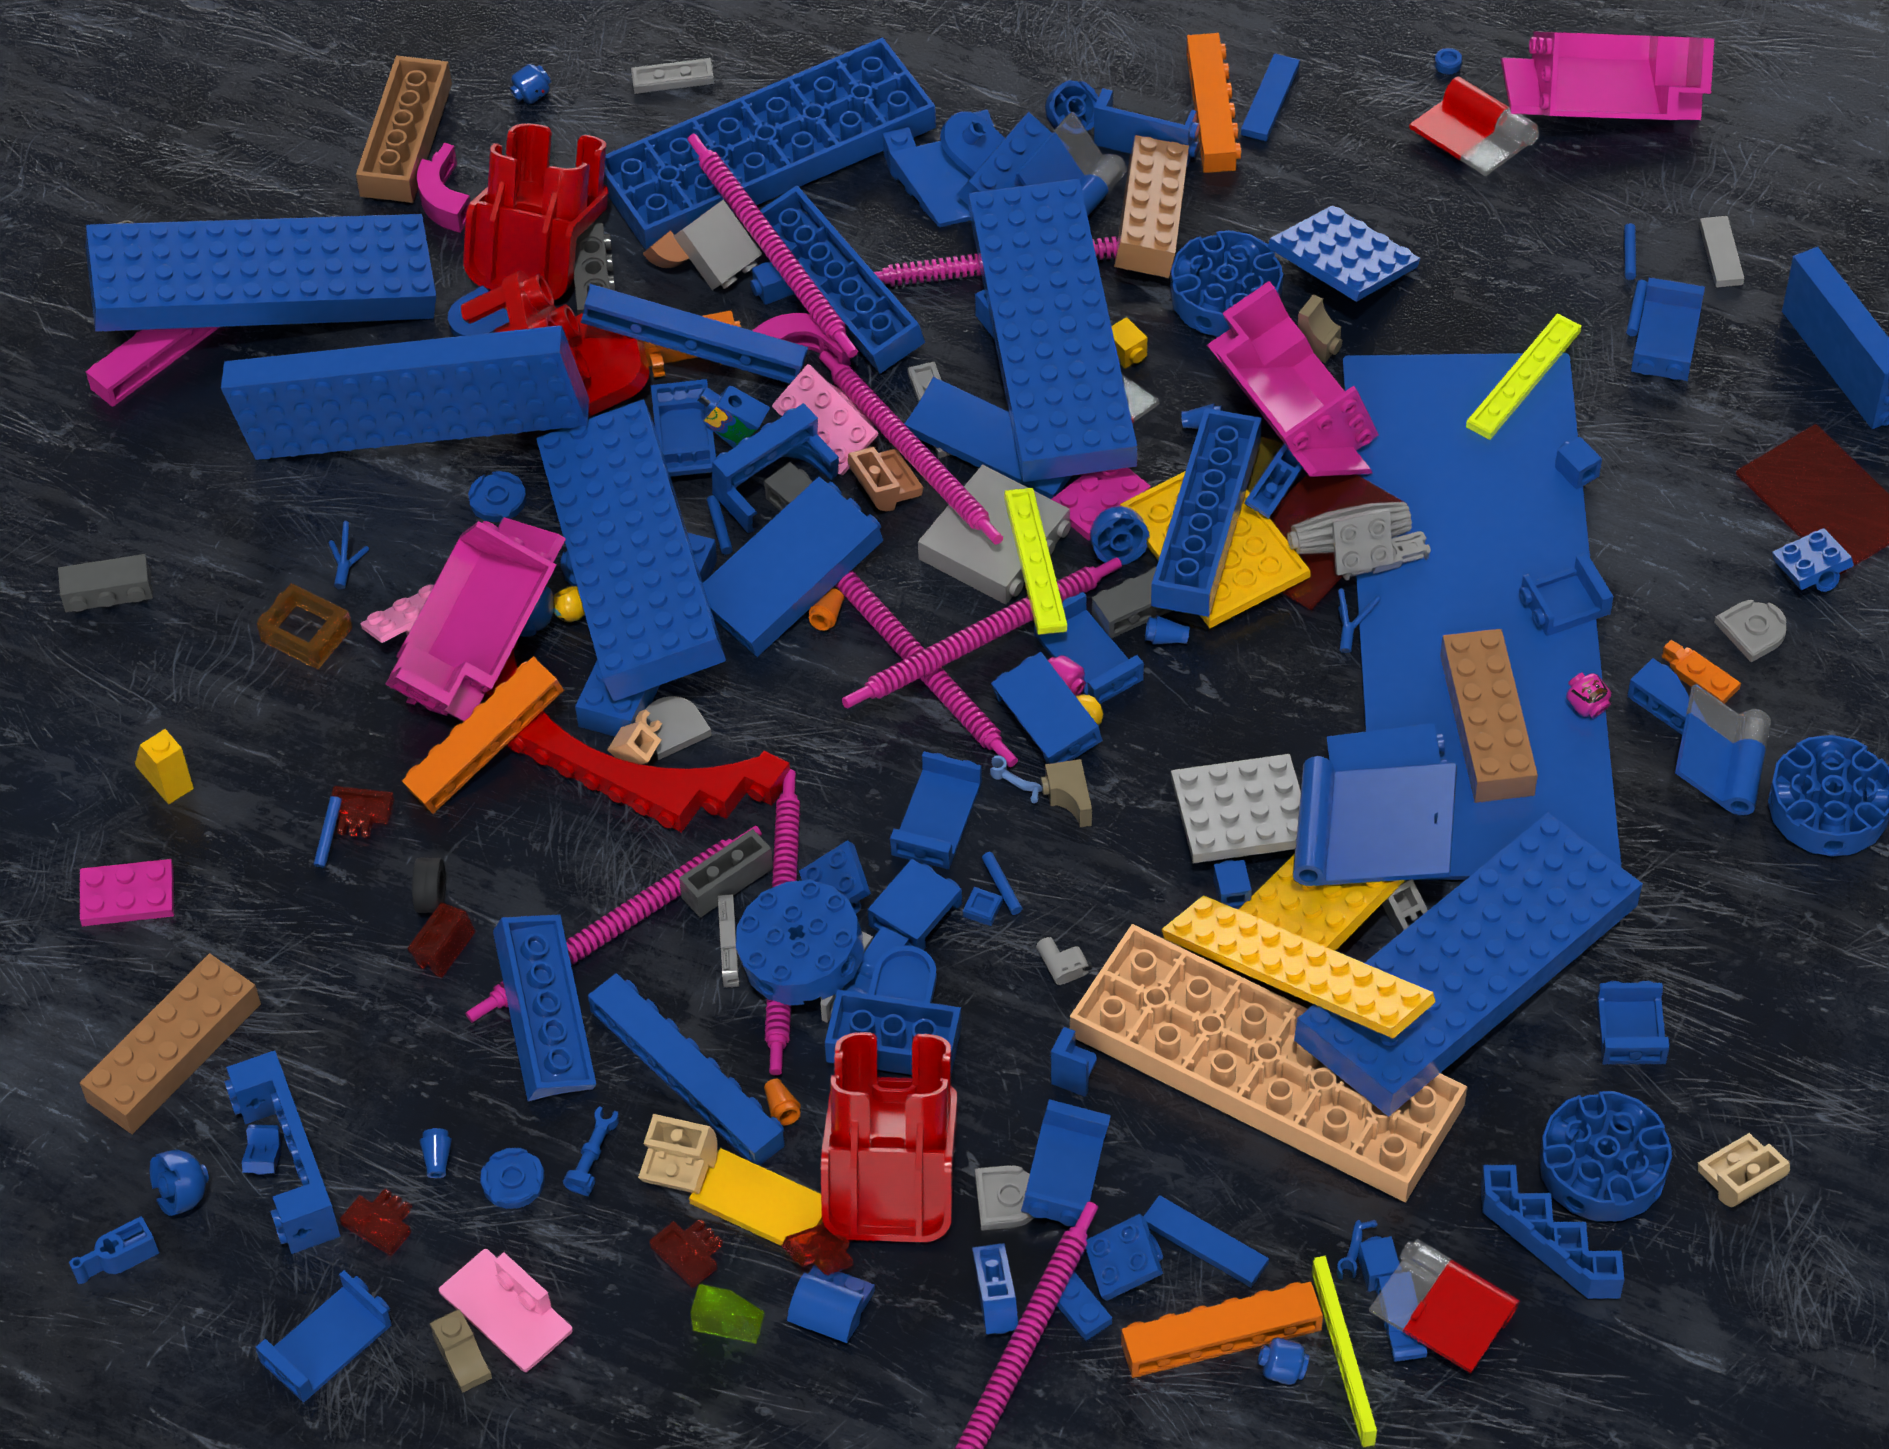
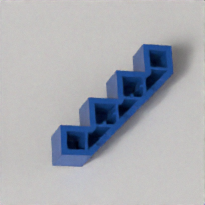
(1557, 1244)

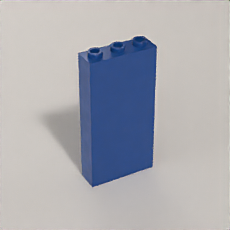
(1840, 333)
(790, 565)

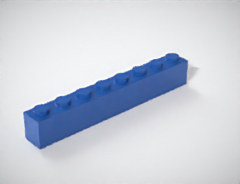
(687, 1070)

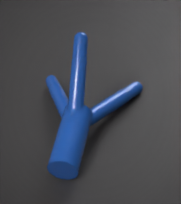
(343, 563)
(1348, 627)

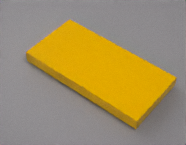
(757, 1199)

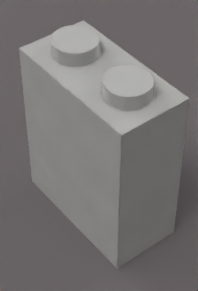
(718, 246)

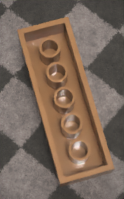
(403, 128)
(1151, 206)
(1488, 715)
(170, 1043)

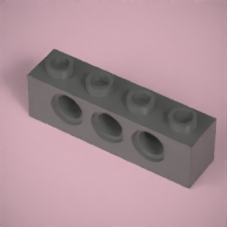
(592, 263)

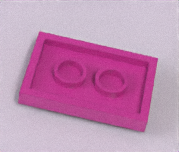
(1097, 492)
(126, 892)

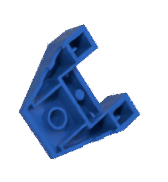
(929, 174)

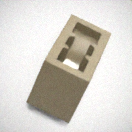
(1319, 329)
(1068, 788)
(460, 1350)

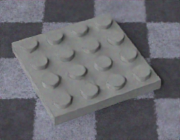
(1238, 807)

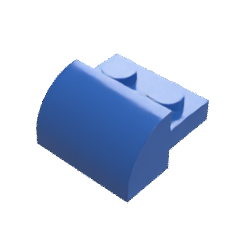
(829, 1303)

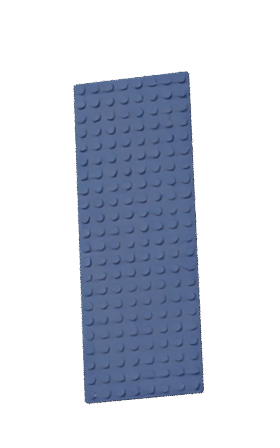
(1489, 520)

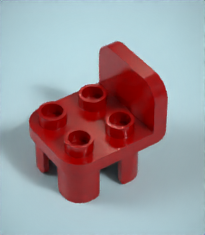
(533, 210)
(608, 362)
(889, 1144)

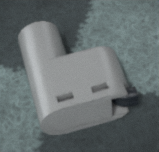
(1063, 965)

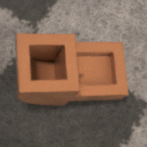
(666, 252)

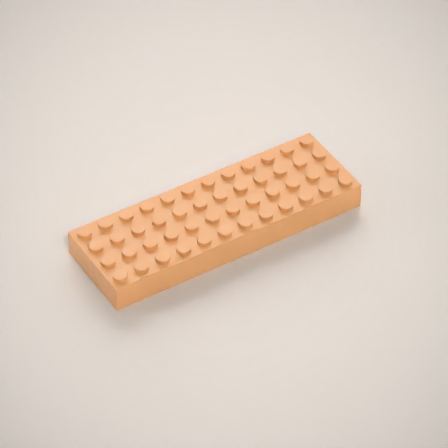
(1239, 1054)

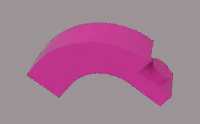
(439, 202)
(803, 330)

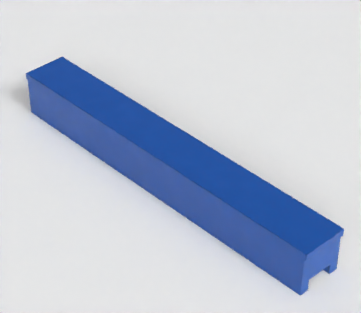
(693, 334)

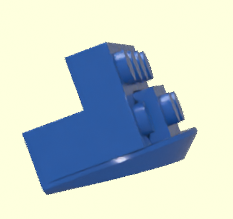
(789, 436)

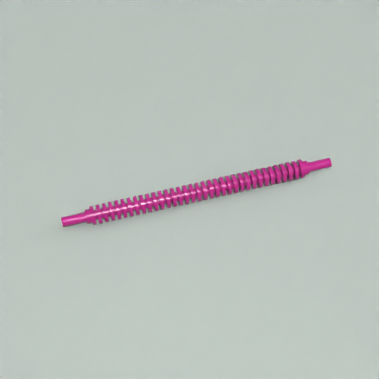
(772, 246)
(889, 275)
(911, 447)
(972, 637)
(937, 681)
(784, 870)
(614, 923)
(1027, 1333)

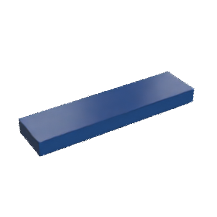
(1270, 97)
(1205, 1241)

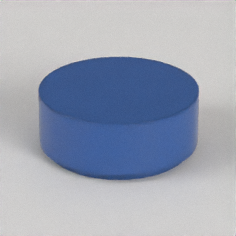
(1448, 61)

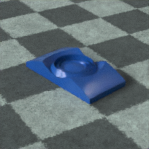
(681, 429)

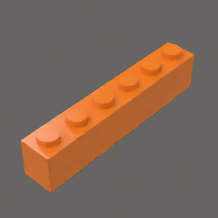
(1211, 102)
(482, 734)
(1221, 1329)

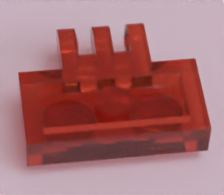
(362, 808)
(379, 1221)
(819, 1247)
(688, 1250)

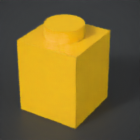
(1129, 342)

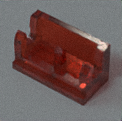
(442, 939)

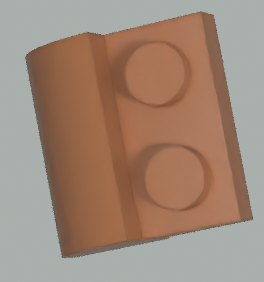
(884, 477)

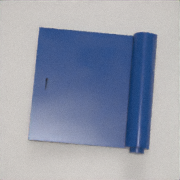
(1374, 823)

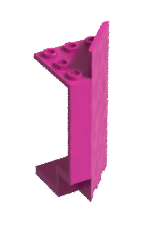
(1611, 76)
(1293, 387)
(474, 615)

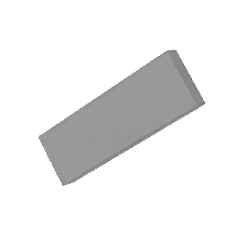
(672, 75)
(1721, 251)

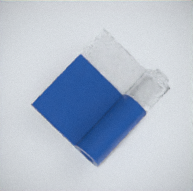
(1074, 155)
(1723, 751)

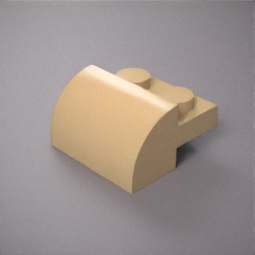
(678, 1153)
(1743, 1169)

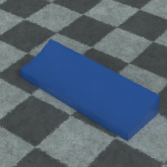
(973, 433)
(543, 1006)

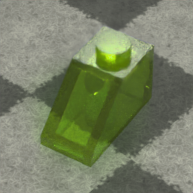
(725, 1314)

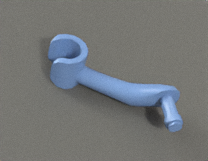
(1002, 772)

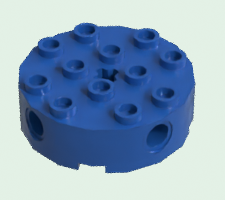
(1218, 273)
(1830, 796)
(799, 942)
(1605, 1156)

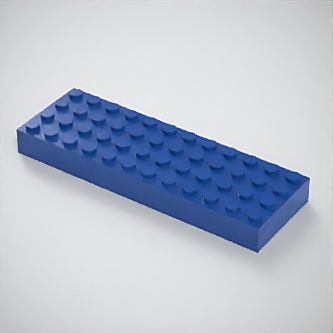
(769, 139)
(259, 272)
(1052, 331)
(406, 392)
(630, 551)
(1480, 957)

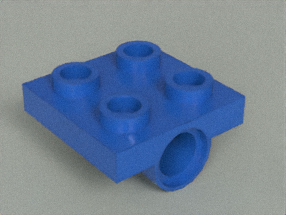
(1814, 561)
(842, 871)
(1124, 1257)

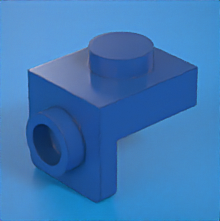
(262, 1149)

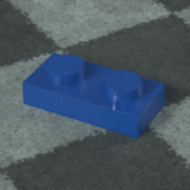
(1083, 1308)

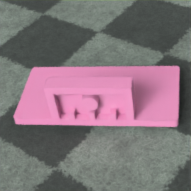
(839, 419)
(398, 618)
(507, 1308)

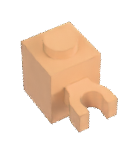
(637, 740)

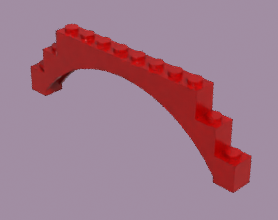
(659, 792)

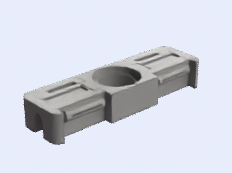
(1405, 549)
(728, 941)

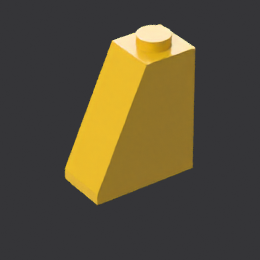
(164, 766)

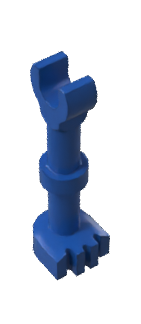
(579, 1179)

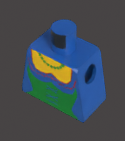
(732, 413)

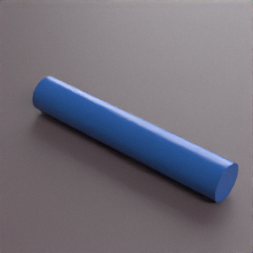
(1630, 251)
(1637, 307)
(719, 525)
(327, 832)
(1002, 883)

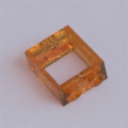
(325, 640)

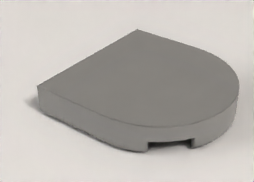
(1753, 627)
(680, 725)
(1001, 1196)

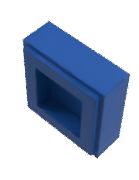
(982, 906)

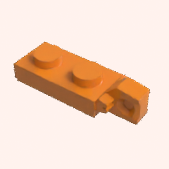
(1696, 669)

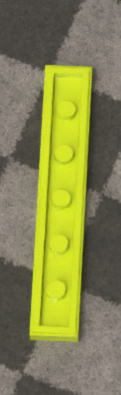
(1523, 376)
(1035, 561)
(1344, 1352)

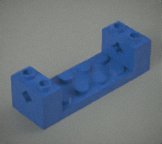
(305, 1213)

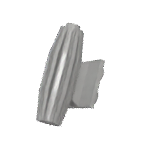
(1355, 535)

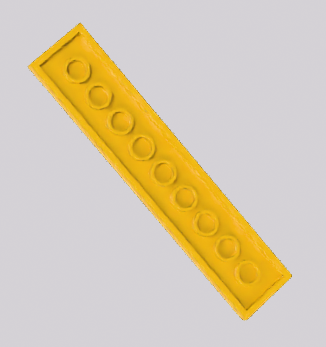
(1299, 966)

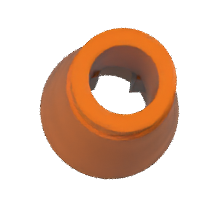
(826, 610)
(781, 1102)

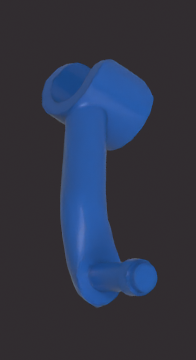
(1350, 1261)

